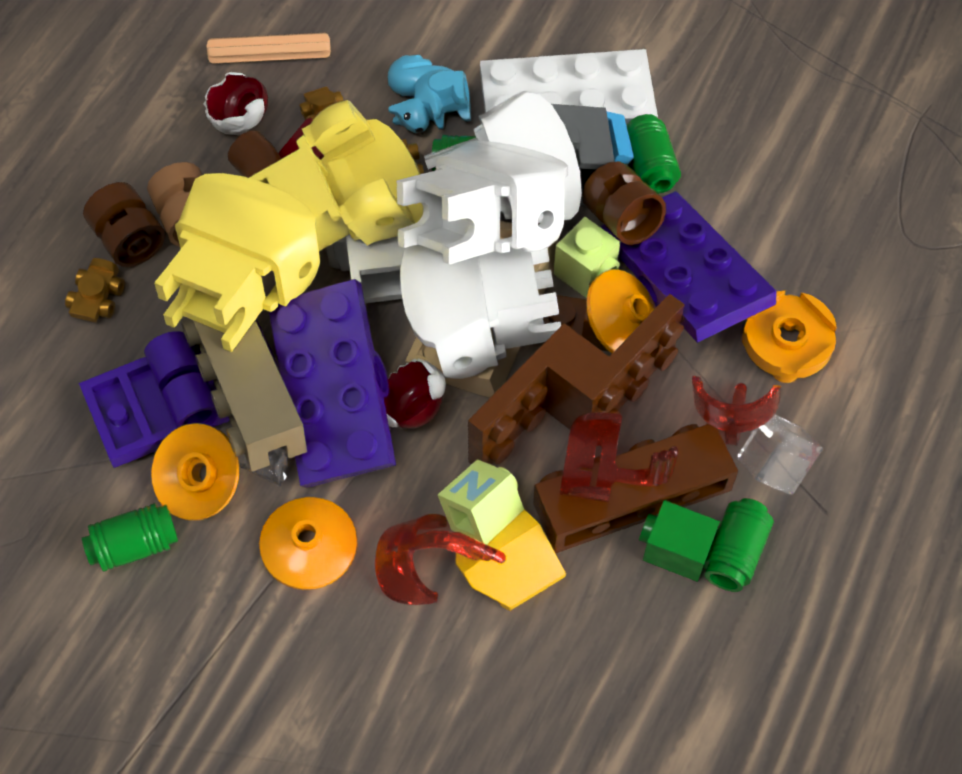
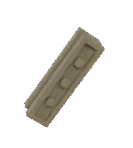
(248, 394)

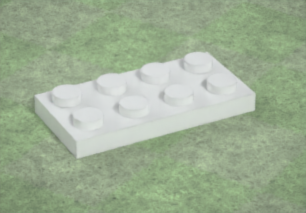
(600, 79)

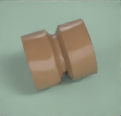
(169, 193)

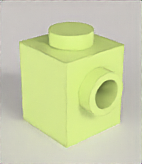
(585, 255)

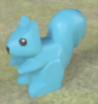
(434, 91)

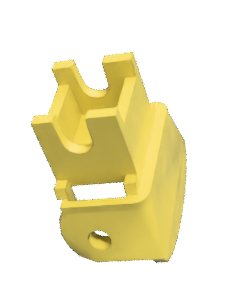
(354, 182)
(227, 240)

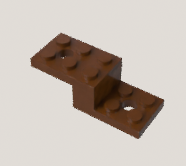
(574, 379)

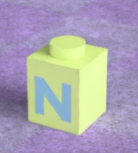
(481, 501)

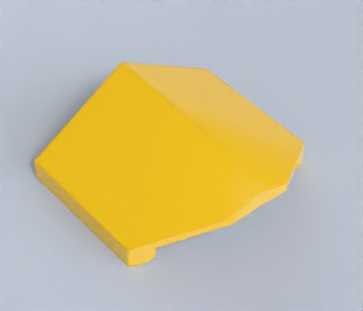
(527, 568)

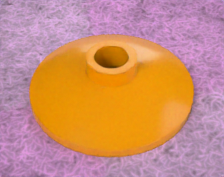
(617, 306)
(178, 468)
(313, 562)

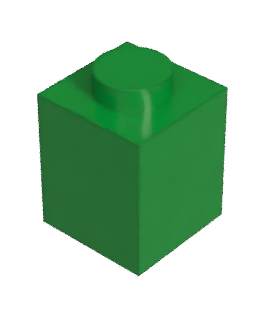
(678, 540)

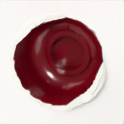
(236, 103)
(414, 394)

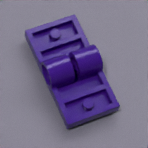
(697, 269)
(334, 383)
(151, 398)

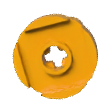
(785, 358)

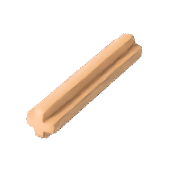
(268, 48)

